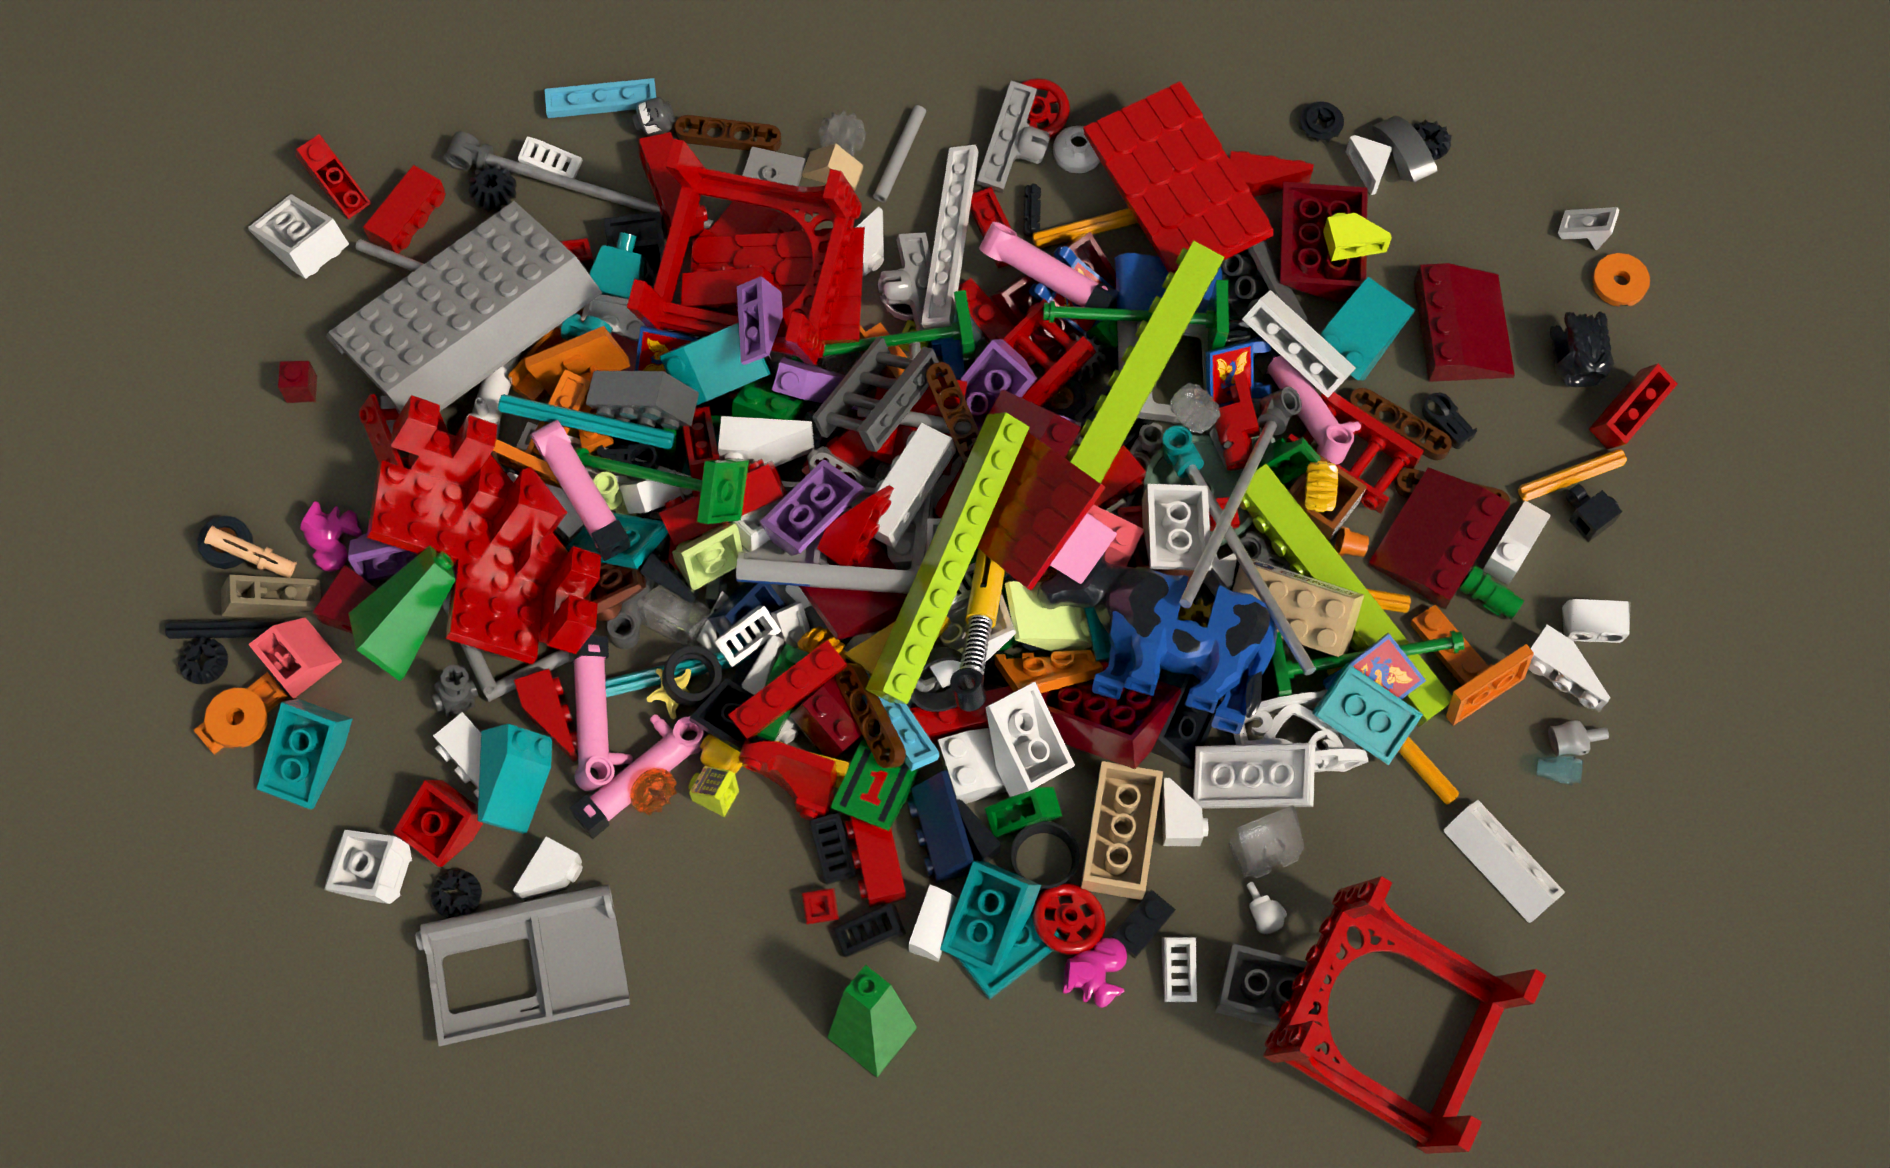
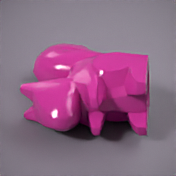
(323, 533)
(1089, 971)

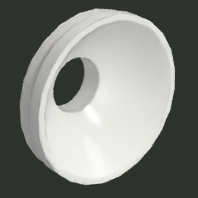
(1071, 157)

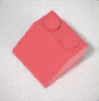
(1126, 540)

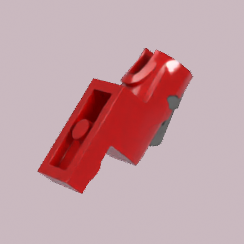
(1236, 427)

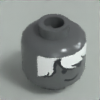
(654, 116)

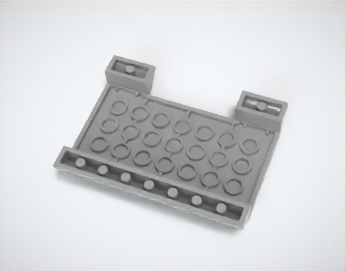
(466, 310)

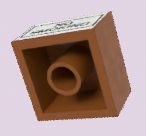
(1348, 497)

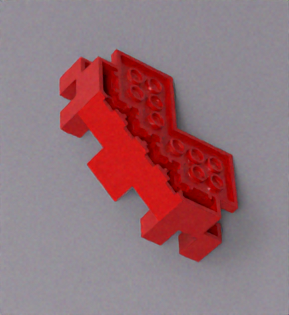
(508, 564)

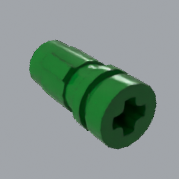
(1493, 594)

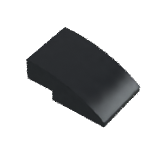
(649, 238)

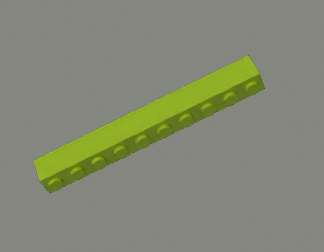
(1145, 361)
(1313, 556)
(947, 558)

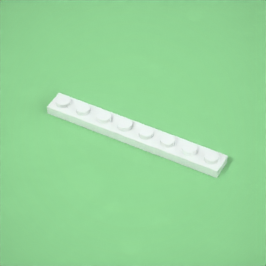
(950, 237)

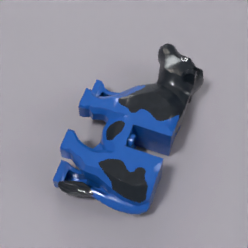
(1144, 634)

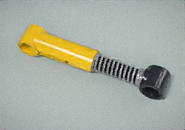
(980, 617)

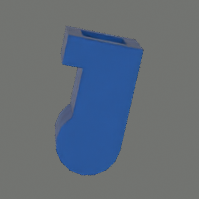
(951, 354)

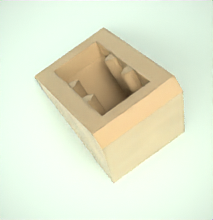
(832, 157)

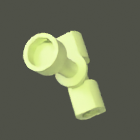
(608, 487)

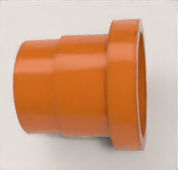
(1351, 543)

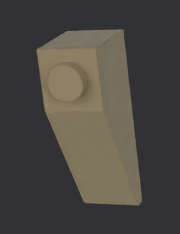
(268, 595)

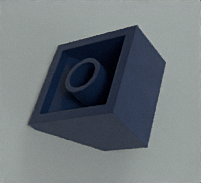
(742, 602)

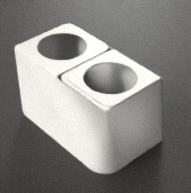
(1596, 620)

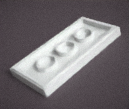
(1254, 775)

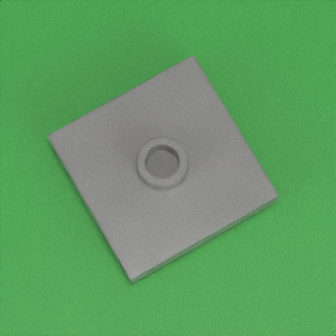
(774, 166)

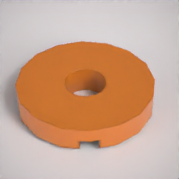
(1621, 265)
(226, 704)

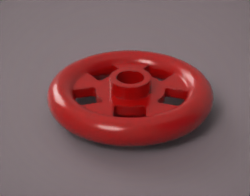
(1054, 95)
(1046, 928)

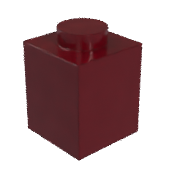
(297, 381)

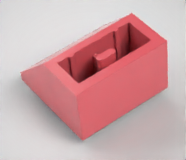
(295, 655)

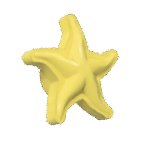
(660, 694)

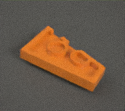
(1049, 673)

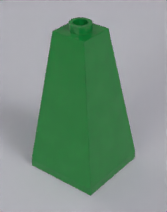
(400, 612)
(871, 1022)

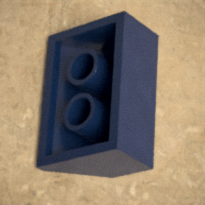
(940, 828)

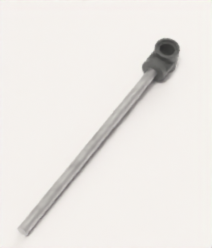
(466, 150)
(1273, 420)

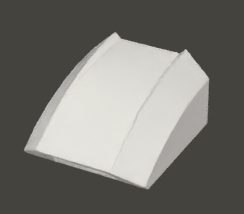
(369, 866)

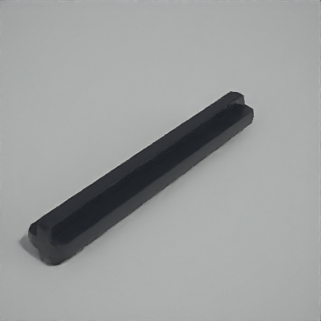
(219, 628)

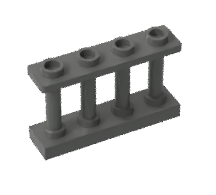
(888, 411)

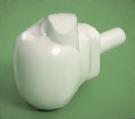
(1267, 913)

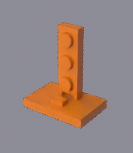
(581, 356)
(568, 394)
(1478, 680)

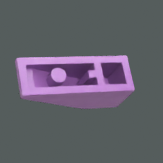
(759, 318)
(805, 381)

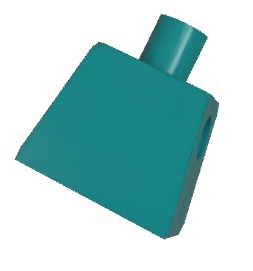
(618, 267)

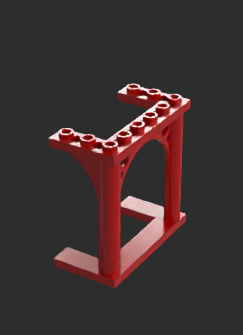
(832, 202)
(1296, 1038)

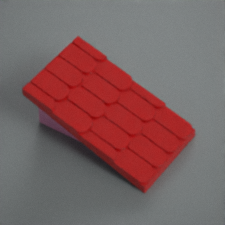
(1177, 177)
(790, 261)
(1043, 518)

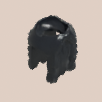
(1582, 350)

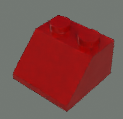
(439, 822)

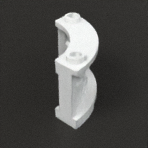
(1340, 754)

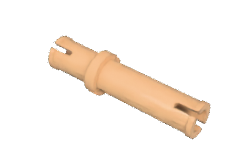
(282, 567)

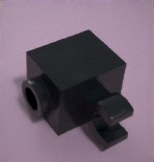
(1592, 514)

